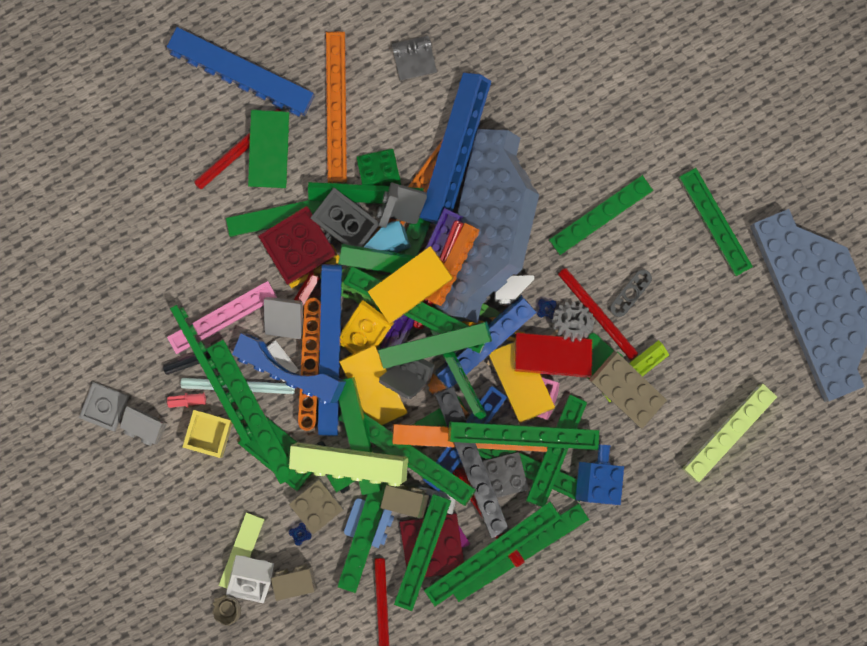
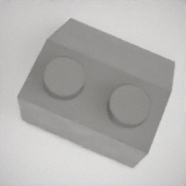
(142, 425)

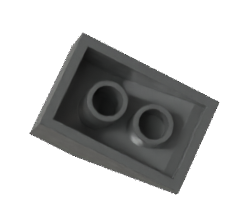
(344, 220)

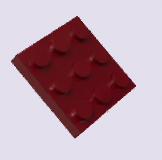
(297, 245)
(448, 549)

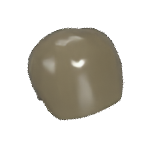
(226, 610)

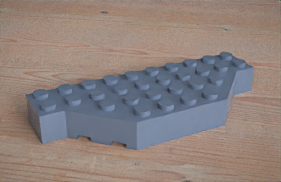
(503, 207)
(820, 298)

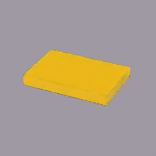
(364, 329)

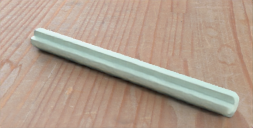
(263, 387)

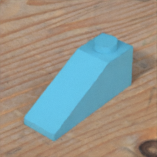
(390, 239)

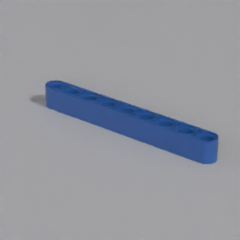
(330, 342)

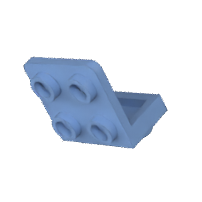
(385, 520)

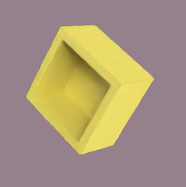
(207, 434)

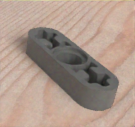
(643, 285)

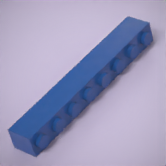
(240, 71)
(456, 146)

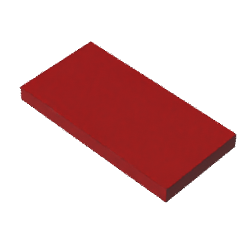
(553, 355)

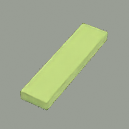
(244, 543)

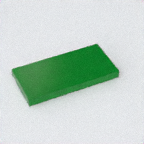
(268, 149)
(286, 442)

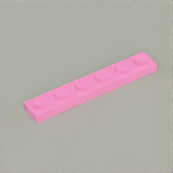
(224, 316)

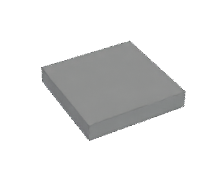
(283, 317)
(104, 406)

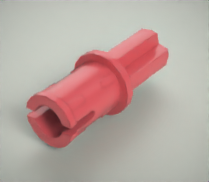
(186, 400)

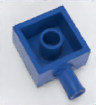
(599, 480)

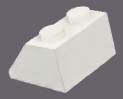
(512, 289)
(250, 579)

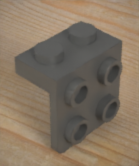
(401, 204)
(408, 378)

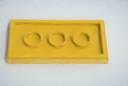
(410, 285)
(523, 389)
(376, 400)

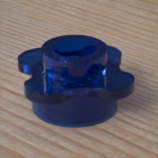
(542, 305)
(299, 539)

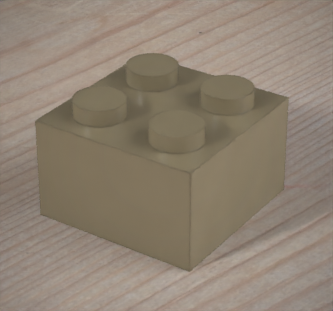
(405, 501)
(316, 506)
(293, 583)

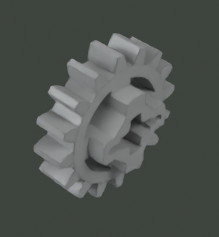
(573, 321)

